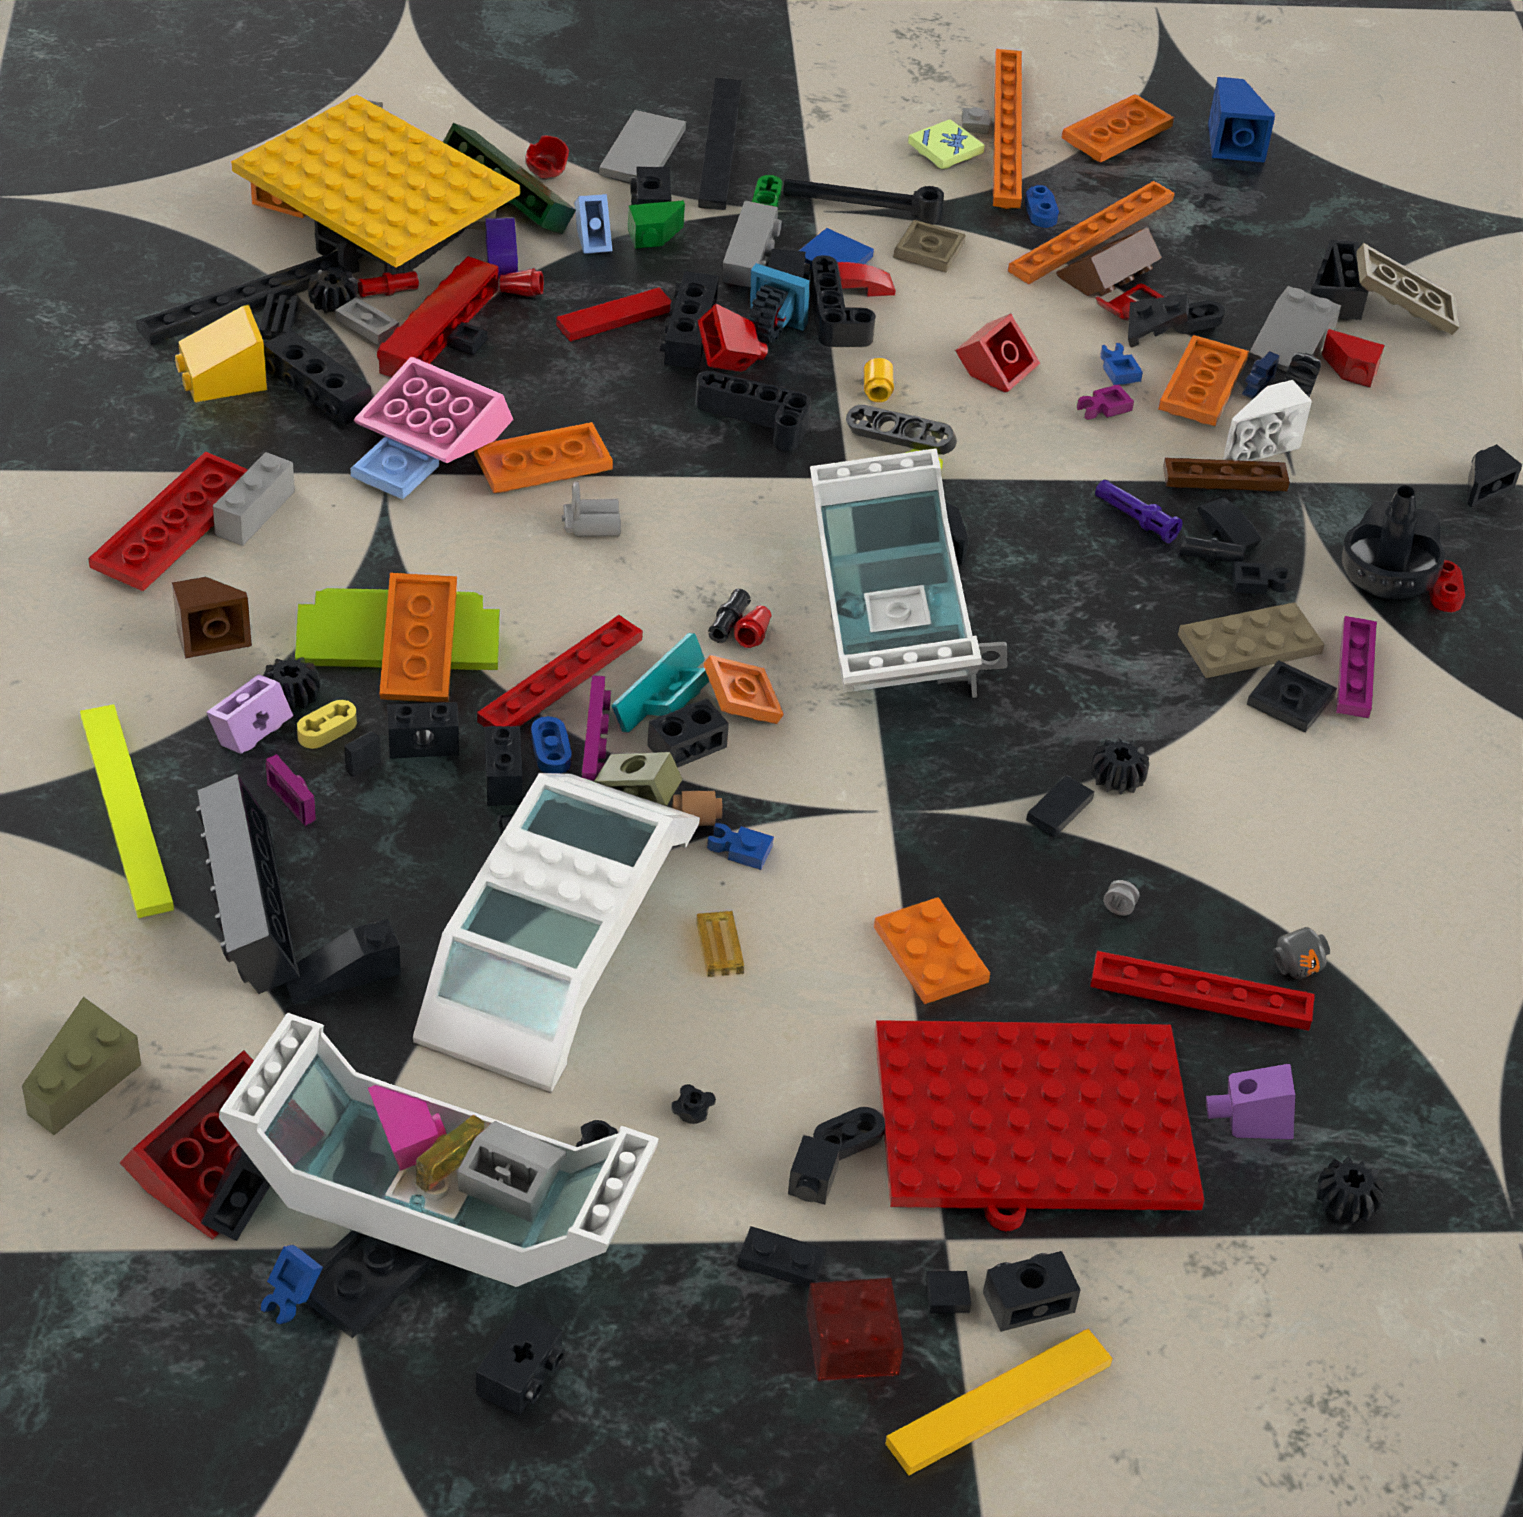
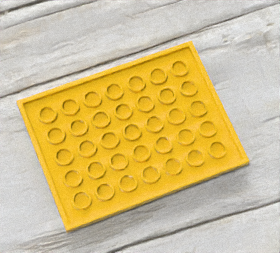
(376, 179)

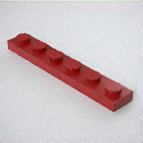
(561, 674)
(1203, 990)

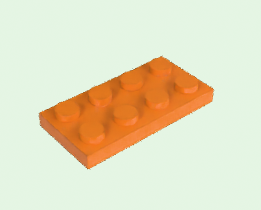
(1117, 128)
(1203, 380)
(543, 457)
(418, 638)

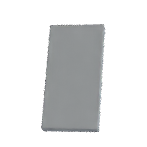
(643, 142)

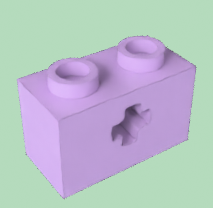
(249, 714)

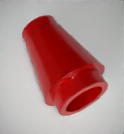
(524, 283)
(752, 627)

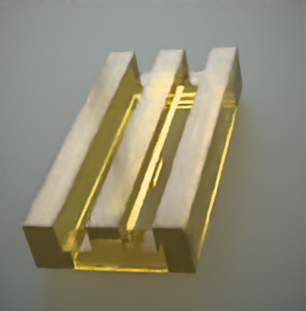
(723, 964)

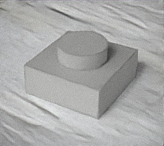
(975, 120)

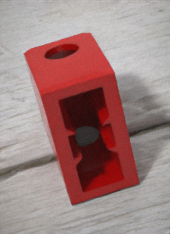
(730, 340)

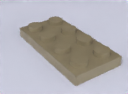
(1407, 289)
(1250, 640)

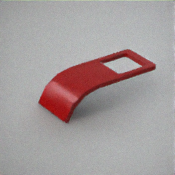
(1121, 305)

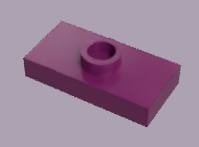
(290, 789)

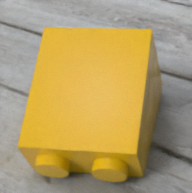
(223, 358)

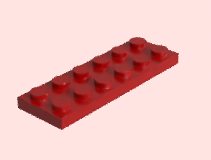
(167, 524)

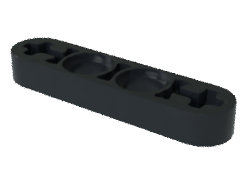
(903, 425)

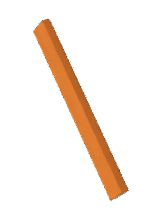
(1090, 232)

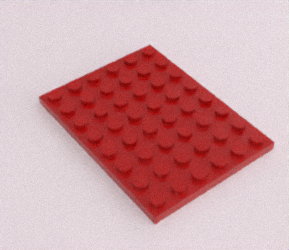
(1035, 1116)

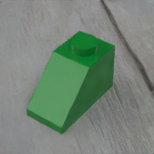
(655, 222)

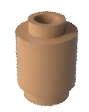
(700, 804)

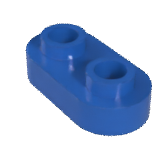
(1041, 206)
(551, 745)

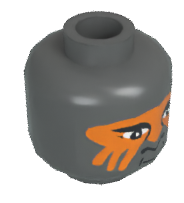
(1301, 953)

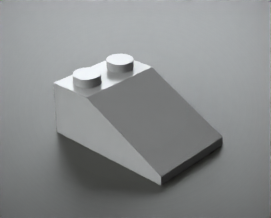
(1295, 325)

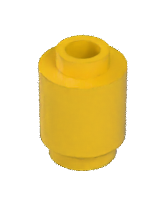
(878, 379)

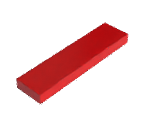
(613, 314)

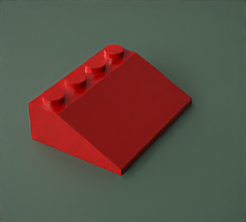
(190, 1149)

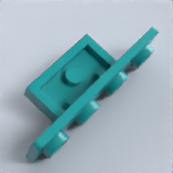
(665, 685)

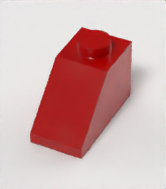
(1352, 357)

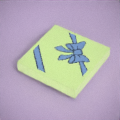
(946, 144)

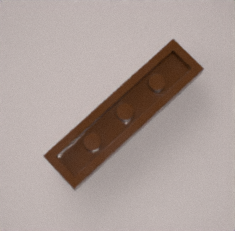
(1225, 474)

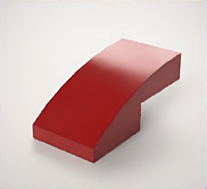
(872, 279)

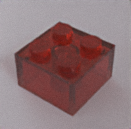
(854, 1329)

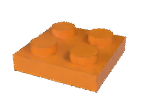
(743, 689)

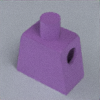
(1257, 1103)

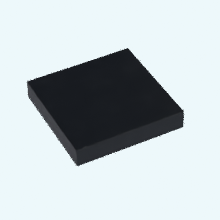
(1291, 696)

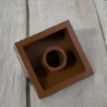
(210, 616)

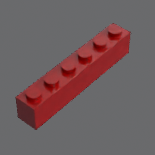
(427, 328)

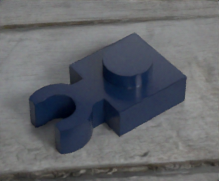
(1261, 374)

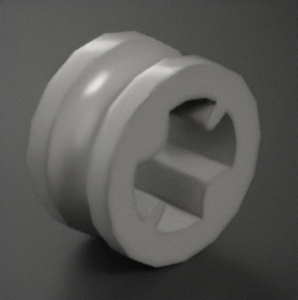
(1117, 904)

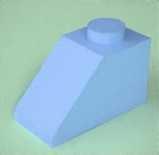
(593, 223)

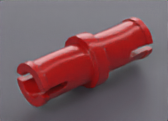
(388, 284)

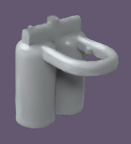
(591, 516)

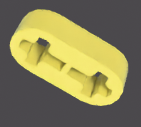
(326, 724)

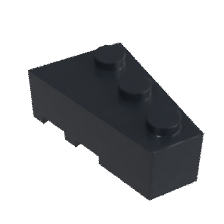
(1340, 280)

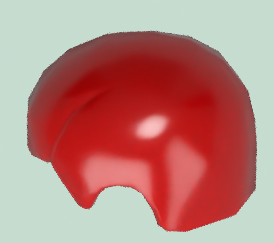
(547, 157)

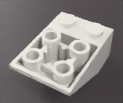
(1269, 423)

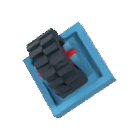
(777, 301)

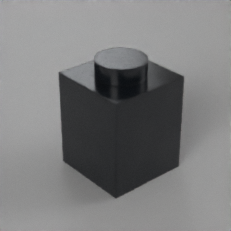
(814, 1170)

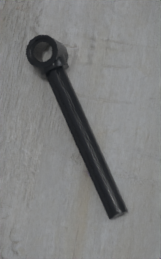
(924, 204)

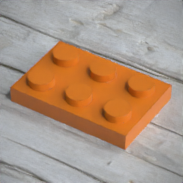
(931, 950)

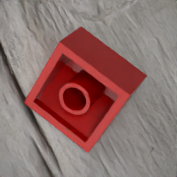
(998, 354)

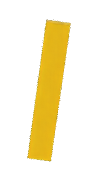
(998, 1401)

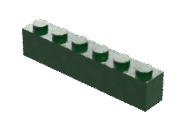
(534, 199)

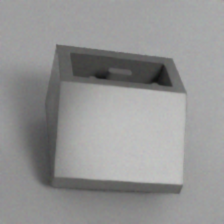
(509, 1170)

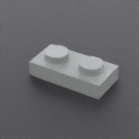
(366, 320)

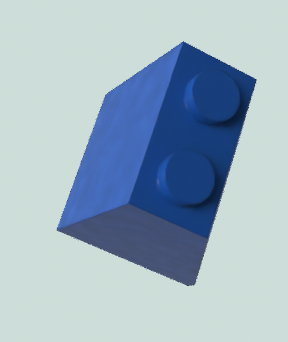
(1239, 122)

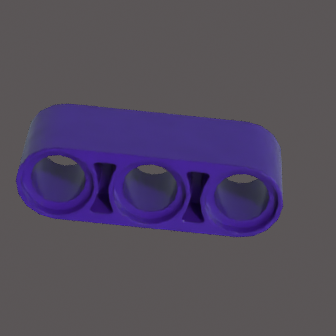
(501, 244)

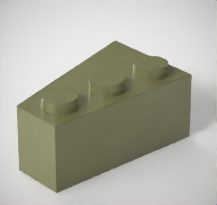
(79, 1066)

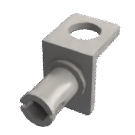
(1000, 663)

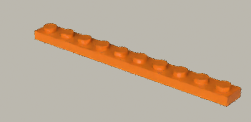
(1007, 129)

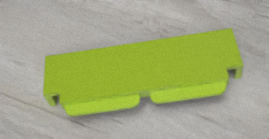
(349, 630)

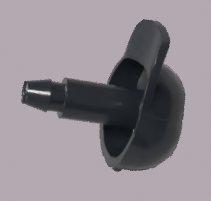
(1395, 549)

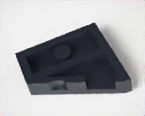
(1156, 316)

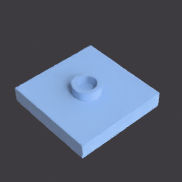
(394, 467)

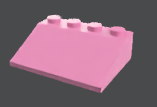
(436, 411)

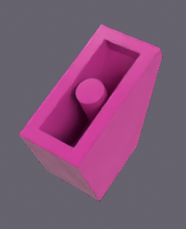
(406, 1124)

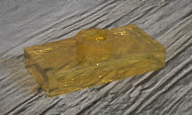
(446, 1153)

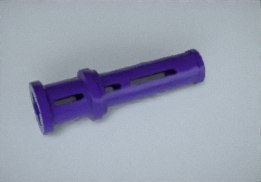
(1149, 516)

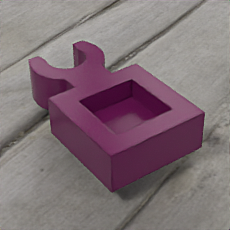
(1108, 400)

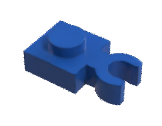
(1120, 367)
(744, 847)
(293, 1282)

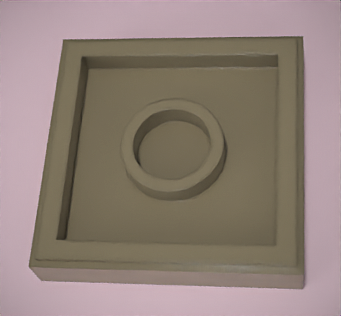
(929, 246)

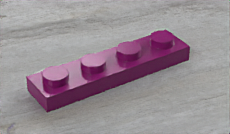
(1356, 667)
(596, 725)

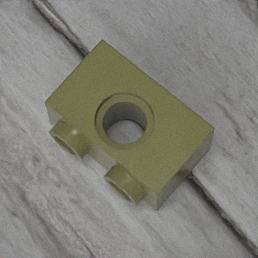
(642, 774)

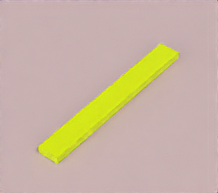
(126, 812)

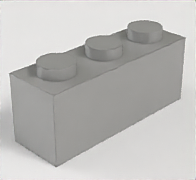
(750, 242)
(253, 498)

